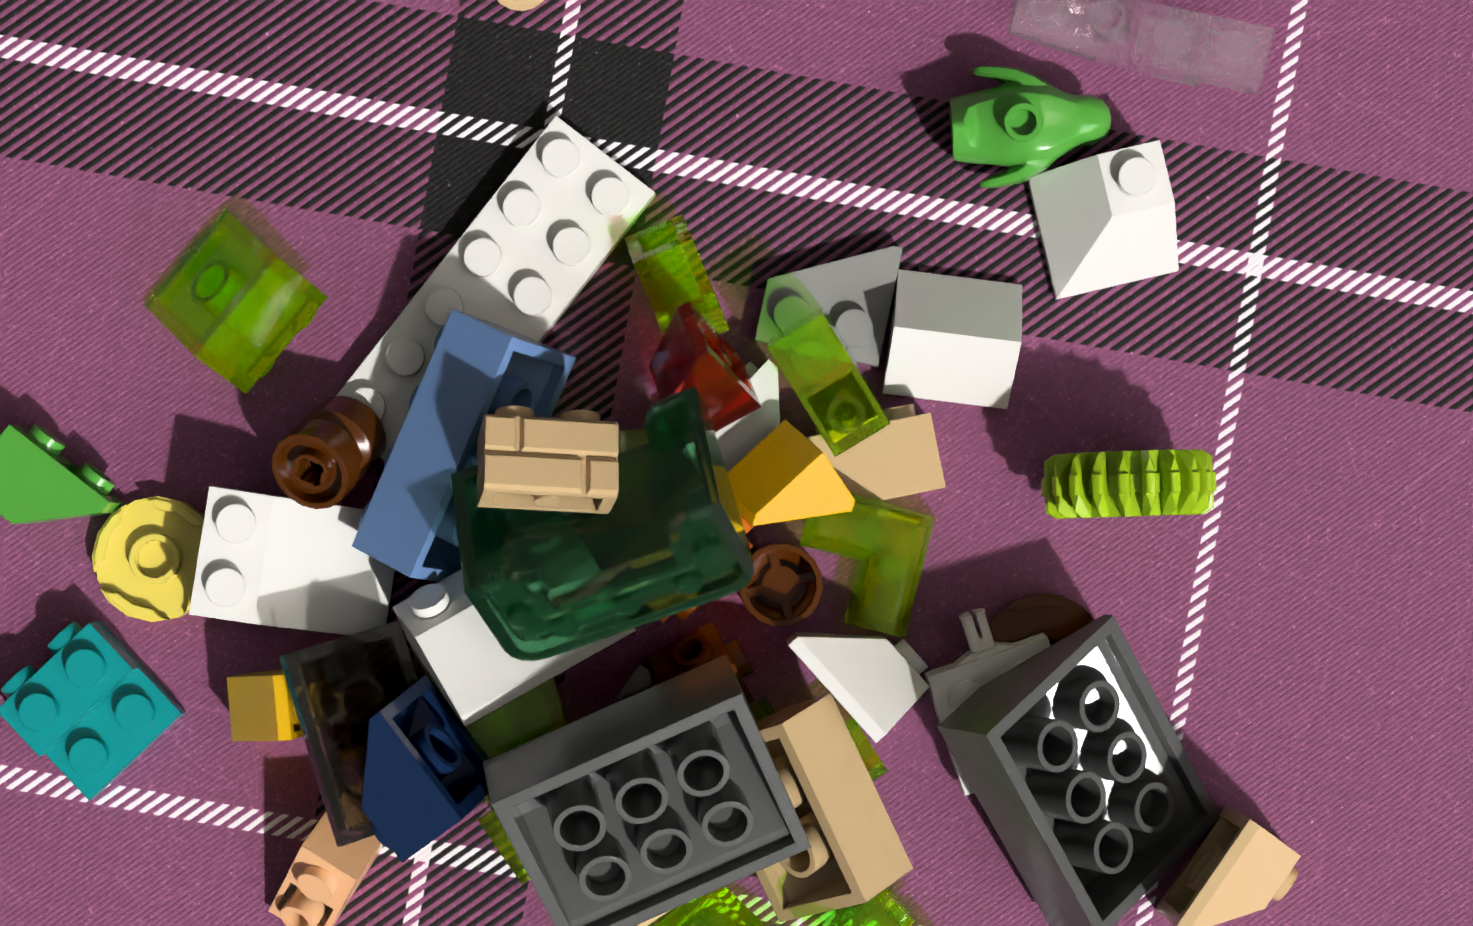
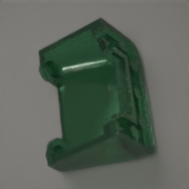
(581, 577)

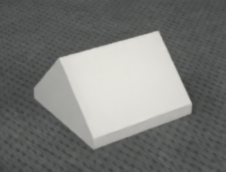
(953, 339)

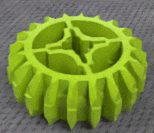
(1128, 483)

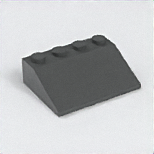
(1081, 775)
(646, 802)

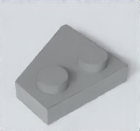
(851, 290)

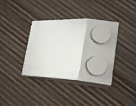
(287, 566)

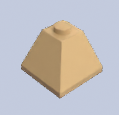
(1230, 874)

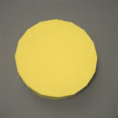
(170, 557)

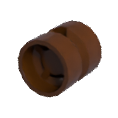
(329, 452)
(783, 585)

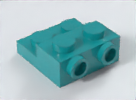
(89, 707)

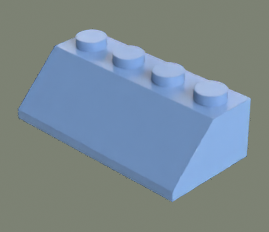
(469, 375)

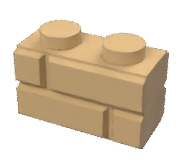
(547, 461)

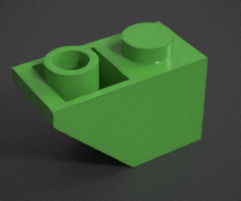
(44, 484)

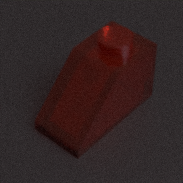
(699, 357)

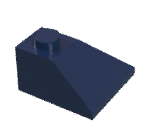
(419, 770)

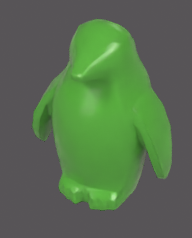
(1022, 124)

